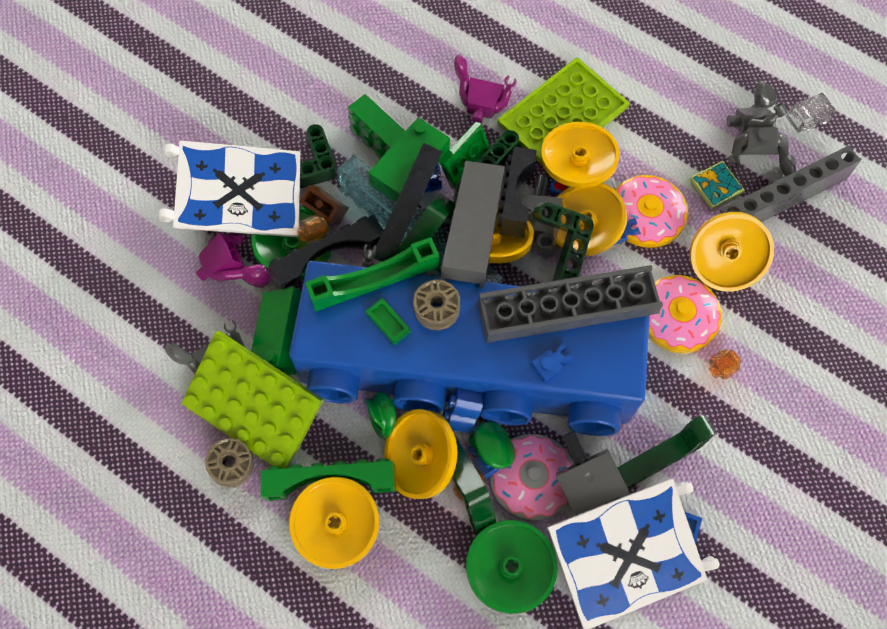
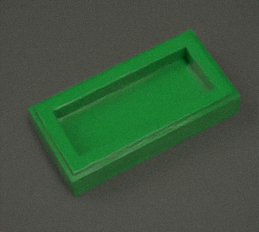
(388, 321)

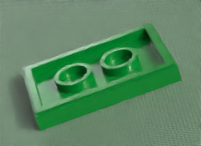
(468, 148)

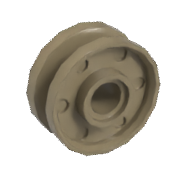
(436, 292)
(225, 450)

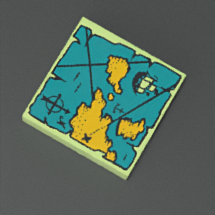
(717, 185)

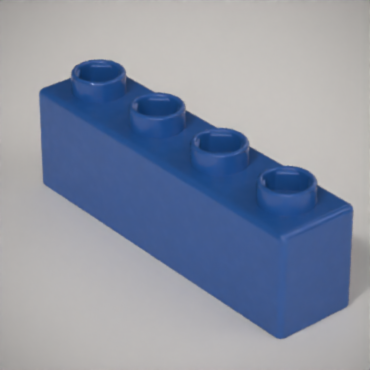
(346, 352)

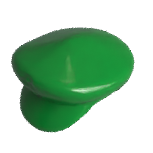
(382, 414)
(493, 445)

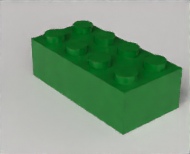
(373, 125)

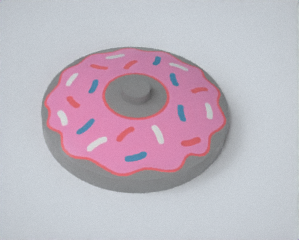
(530, 484)

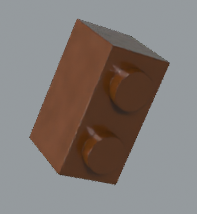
(324, 204)

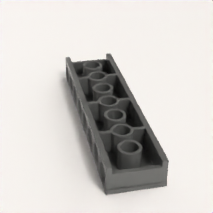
(797, 186)
(473, 223)
(568, 304)

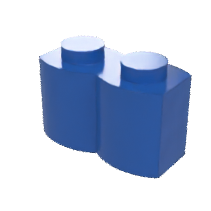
(463, 410)

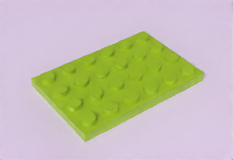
(566, 97)
(251, 401)

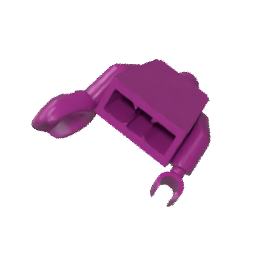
(481, 96)
(223, 262)

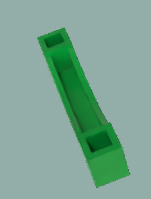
(332, 290)
(279, 483)

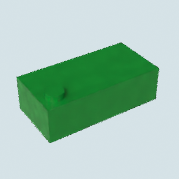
(394, 167)
(276, 328)

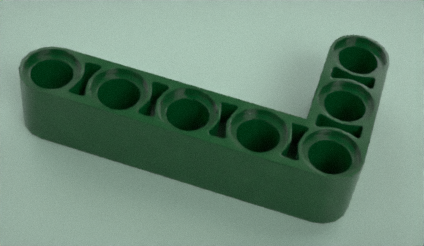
(499, 147)
(320, 161)
(429, 221)
(573, 233)
(684, 443)
(473, 492)

